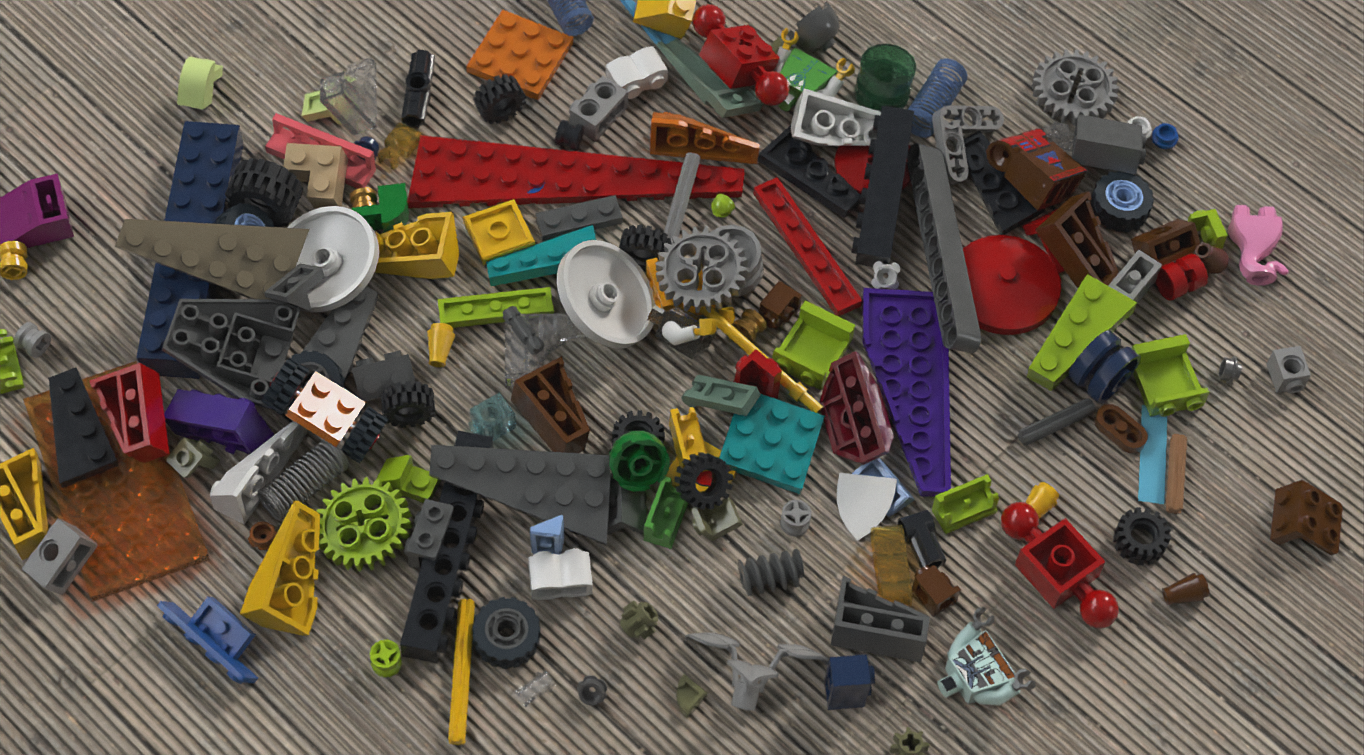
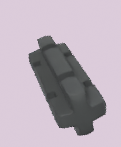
(523, 330)

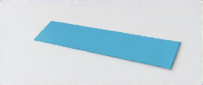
(1153, 459)

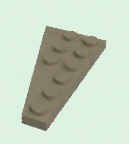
(224, 255)

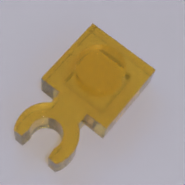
(399, 142)

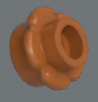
(259, 529)

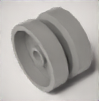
(752, 251)

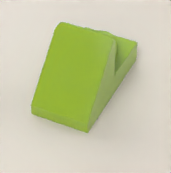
(409, 479)

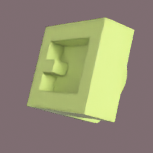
(314, 109)

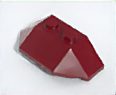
(855, 411)

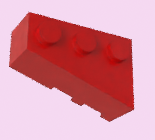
(135, 410)

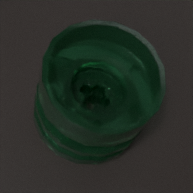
(885, 77)

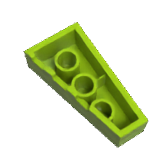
(1087, 315)

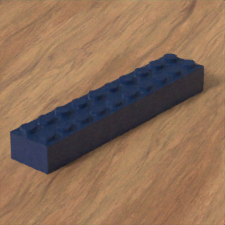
(197, 195)

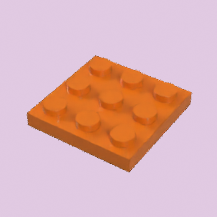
(520, 50)

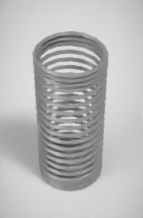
(333, 456)

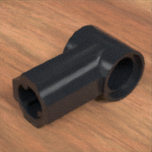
(920, 534)

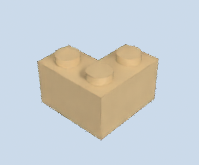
(321, 167)

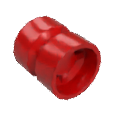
(1182, 276)

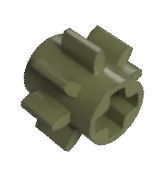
(639, 619)
(909, 738)

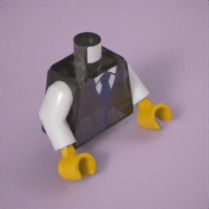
(686, 330)

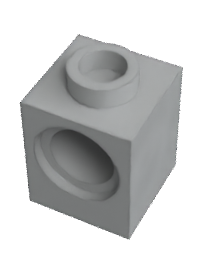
(1292, 360)

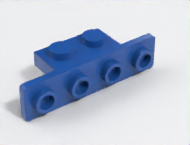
(217, 632)

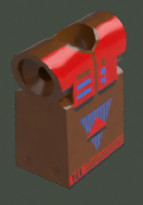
(1036, 167)

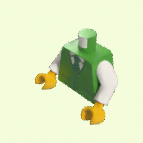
(807, 72)

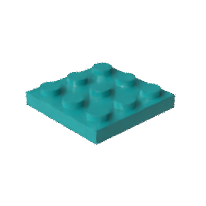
(773, 443)

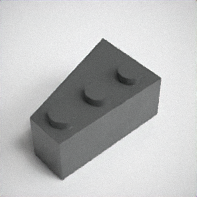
(877, 625)

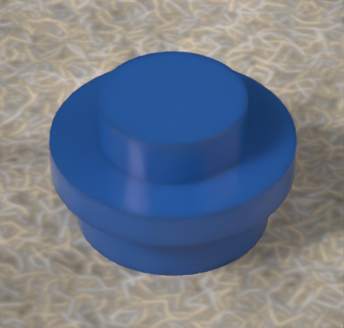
(1165, 136)

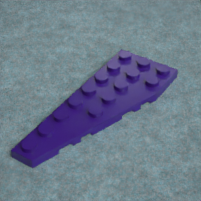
(913, 376)

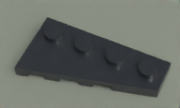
(802, 168)
(1003, 201)

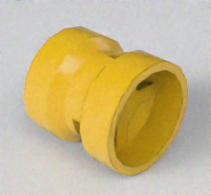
(13, 260)

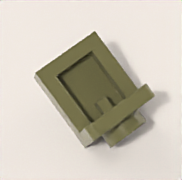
(190, 455)
(716, 521)

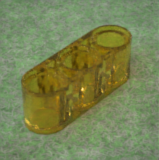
(891, 564)

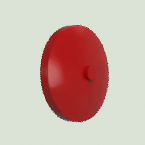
(1011, 284)

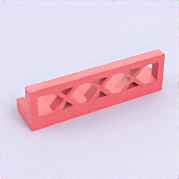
(358, 170)

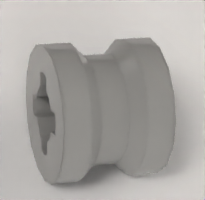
(32, 339)
(800, 513)

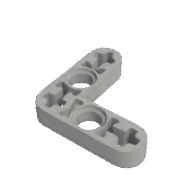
(954, 131)

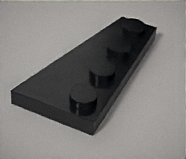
(78, 433)

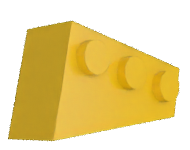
(23, 501)

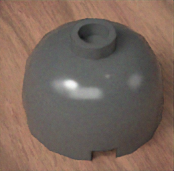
(817, 29)

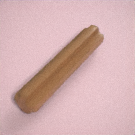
(1176, 474)

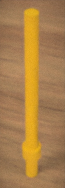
(796, 390)

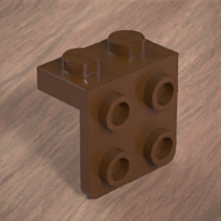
(1306, 514)

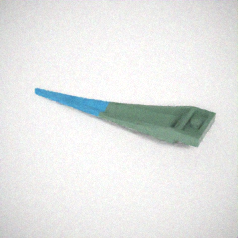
(700, 76)

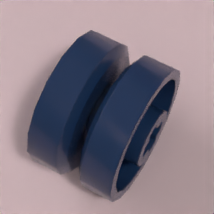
(1104, 366)

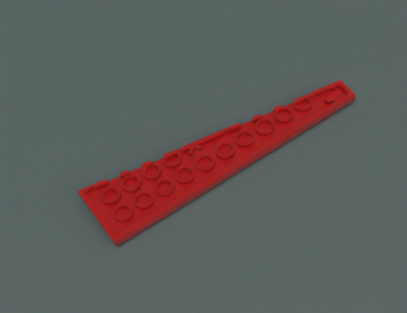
(497, 172)

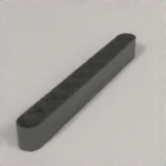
(943, 249)

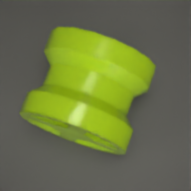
(383, 651)

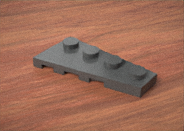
(343, 330)

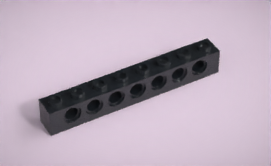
(429, 644)

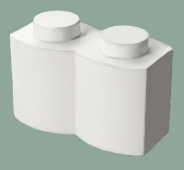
(638, 71)
(560, 574)

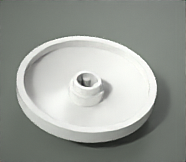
(344, 249)
(605, 294)

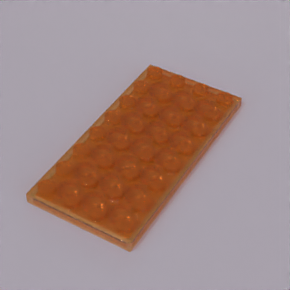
(130, 511)

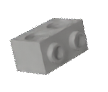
(599, 107)

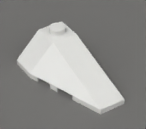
(238, 488)

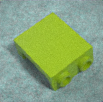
(813, 345)
(1167, 377)

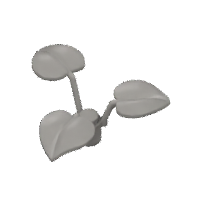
(747, 687)

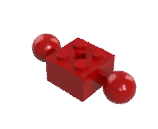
(739, 56)
(1060, 564)

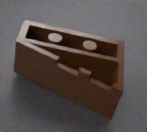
(1077, 241)
(551, 407)

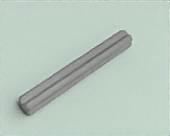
(682, 195)

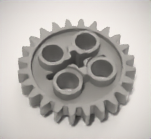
(1056, 78)
(675, 267)

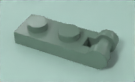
(721, 395)

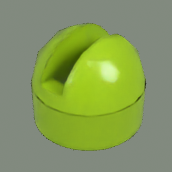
(722, 206)

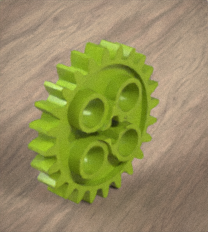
(366, 547)

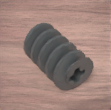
(771, 571)

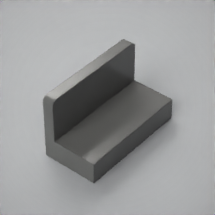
(625, 508)

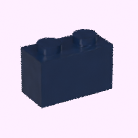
(848, 682)

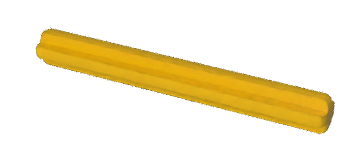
(461, 672)

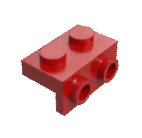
(759, 372)

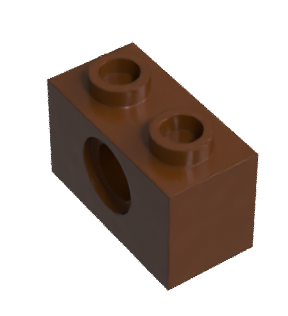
(1168, 241)

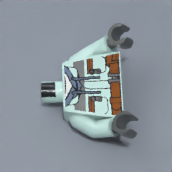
(980, 669)

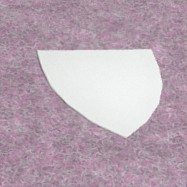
(864, 501)

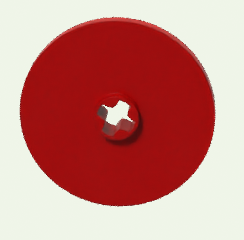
(851, 165)

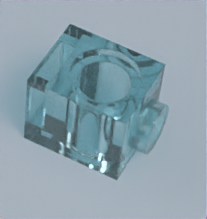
(496, 408)

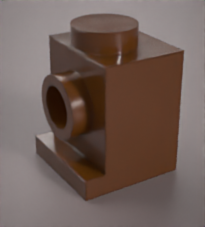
(780, 305)
(934, 589)

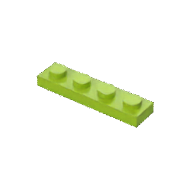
(489, 307)

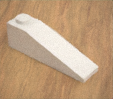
(831, 121)

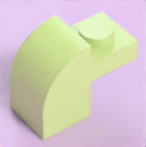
(197, 82)

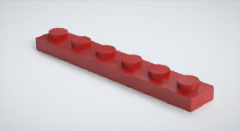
(807, 247)

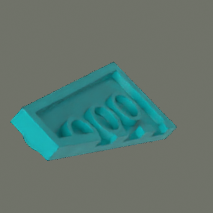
(536, 260)

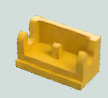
(686, 434)

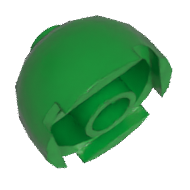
(638, 460)

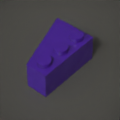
(217, 419)

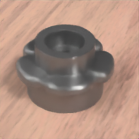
(1230, 369)
(588, 696)

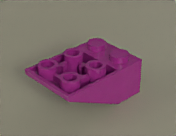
(35, 213)

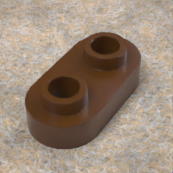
(1121, 429)

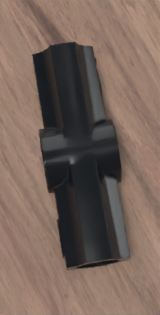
(418, 89)

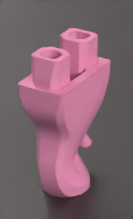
(1257, 239)

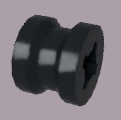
(569, 135)

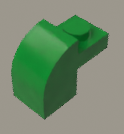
(390, 211)

